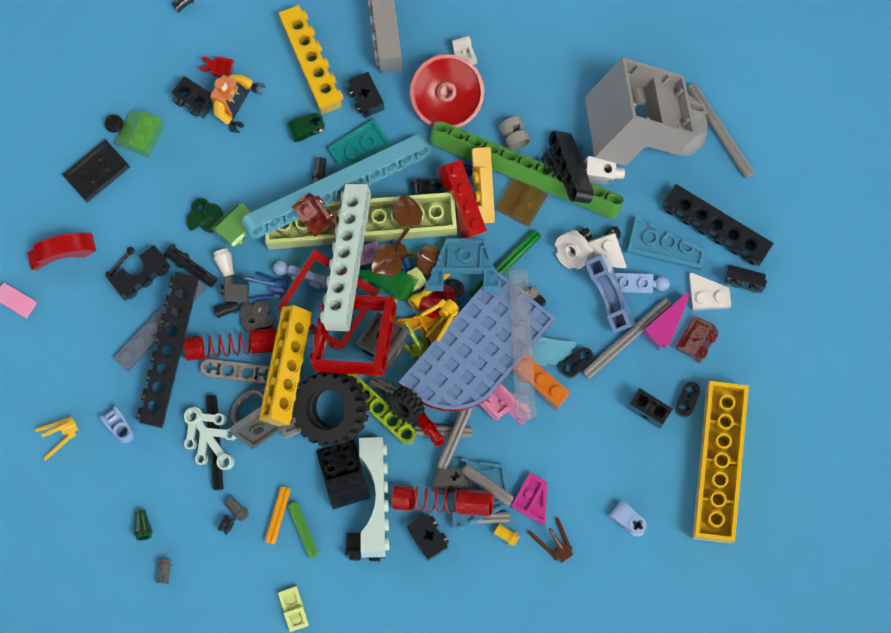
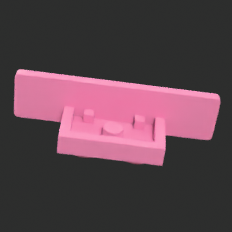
(500, 403)

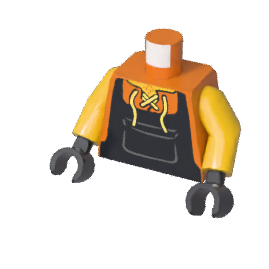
(230, 95)

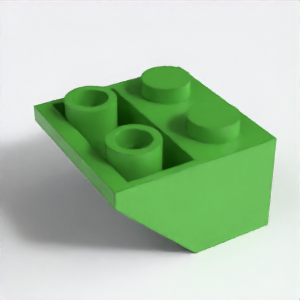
(230, 226)

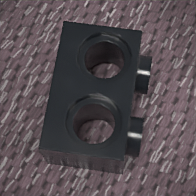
(196, 95)

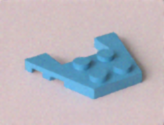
(464, 257)
(492, 471)

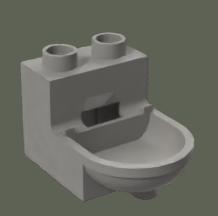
(672, 118)

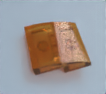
(521, 202)

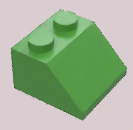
(140, 133)

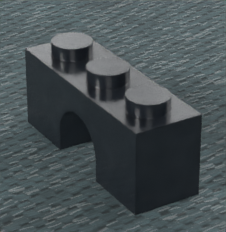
(129, 285)

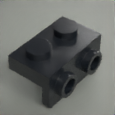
(746, 279)

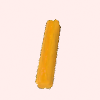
(277, 515)

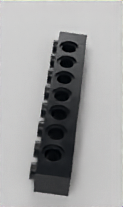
(189, 284)

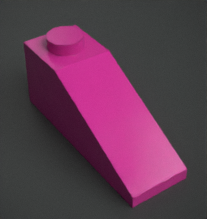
(664, 327)

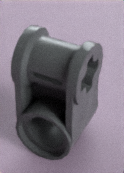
(450, 479)

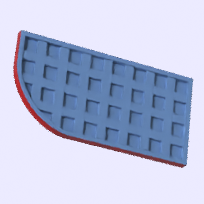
(472, 353)

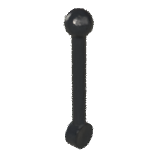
(130, 251)

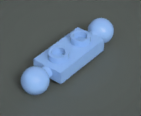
(315, 280)
(641, 283)

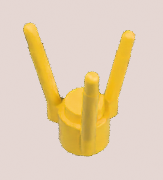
(448, 310)
(66, 426)

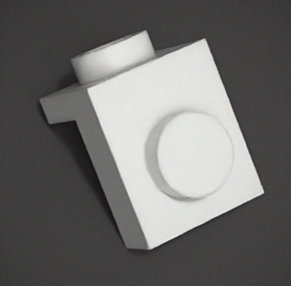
(463, 48)

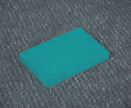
(359, 144)

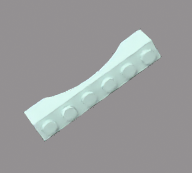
(373, 535)

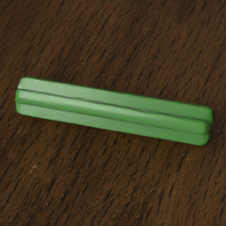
(303, 530)

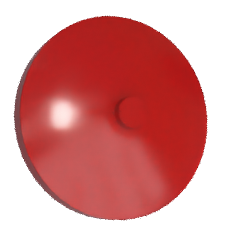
(447, 90)

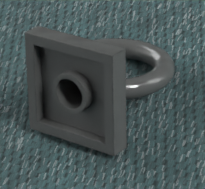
(369, 339)
(251, 429)

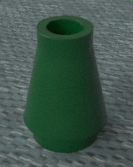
(142, 526)

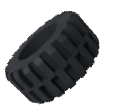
(306, 411)

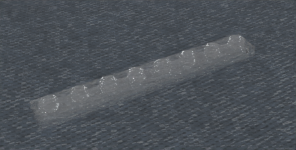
(521, 344)

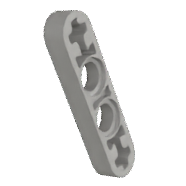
(238, 370)

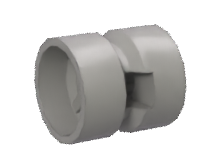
(514, 131)

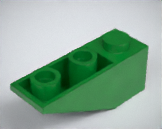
(399, 285)

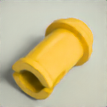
(507, 535)

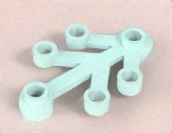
(207, 436)

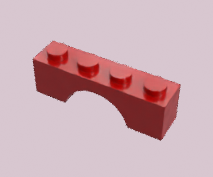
(456, 181)

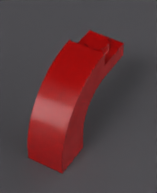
(60, 247)

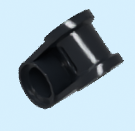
(426, 186)

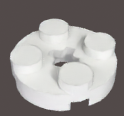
(580, 245)

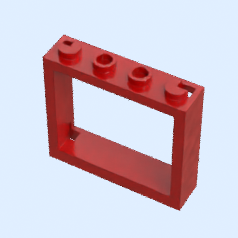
(333, 342)
(378, 368)

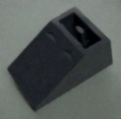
(343, 474)

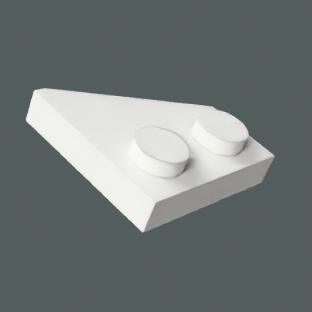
(608, 245)
(708, 294)

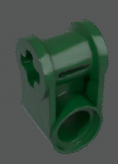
(304, 127)

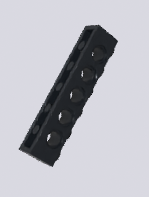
(713, 215)

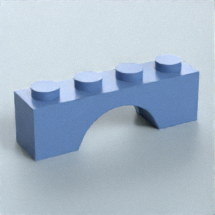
(607, 283)

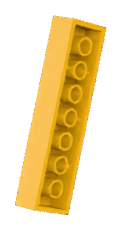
(720, 462)

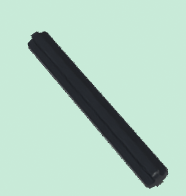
(217, 473)

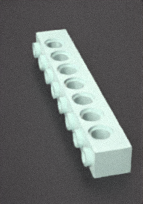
(341, 319)

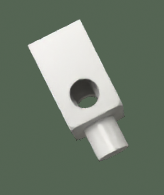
(602, 171)

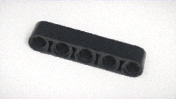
(571, 167)

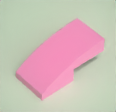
(16, 300)

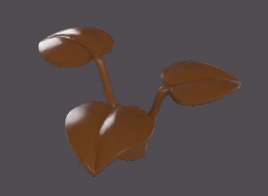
(388, 258)

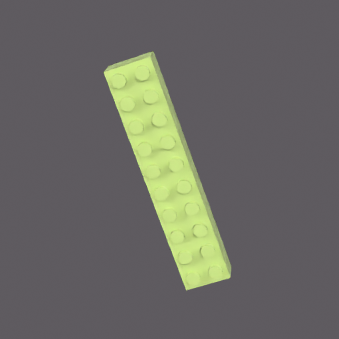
(437, 220)

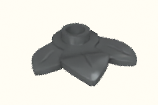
(257, 313)

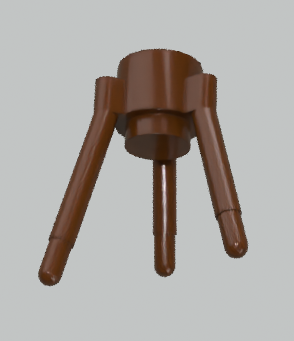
(562, 551)

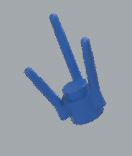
(277, 285)

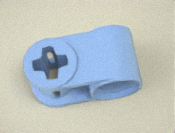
(116, 423)
(625, 517)

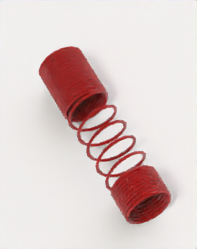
(259, 340)
(468, 502)

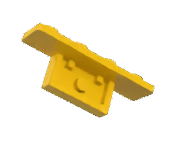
(483, 182)

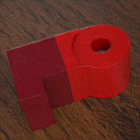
(435, 298)

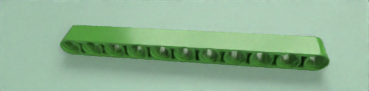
(520, 167)

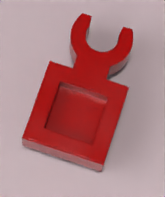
(219, 66)

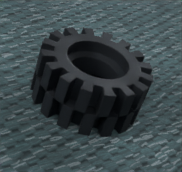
(406, 405)

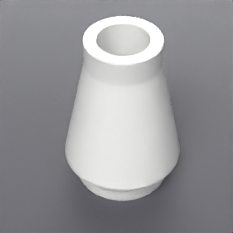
(224, 261)

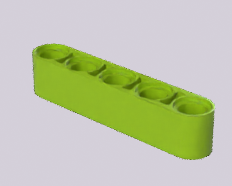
(386, 414)

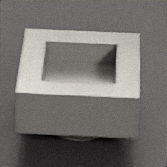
(290, 430)

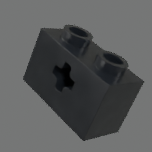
(364, 85)
(649, 408)
(429, 548)

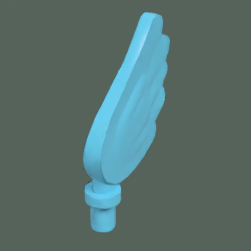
(551, 351)

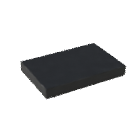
(96, 170)

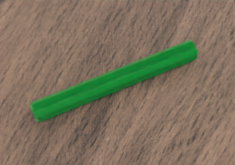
(512, 257)

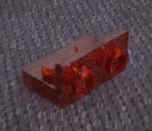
(313, 214)
(697, 339)

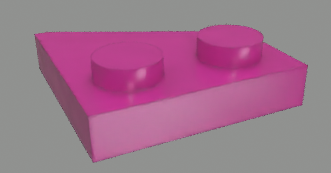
(532, 499)

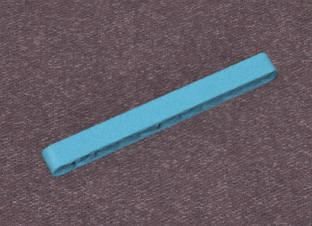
(329, 188)

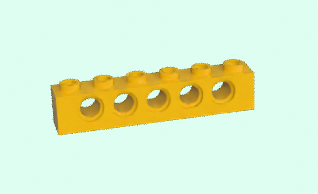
(325, 101)
(285, 366)

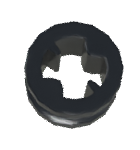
(226, 524)

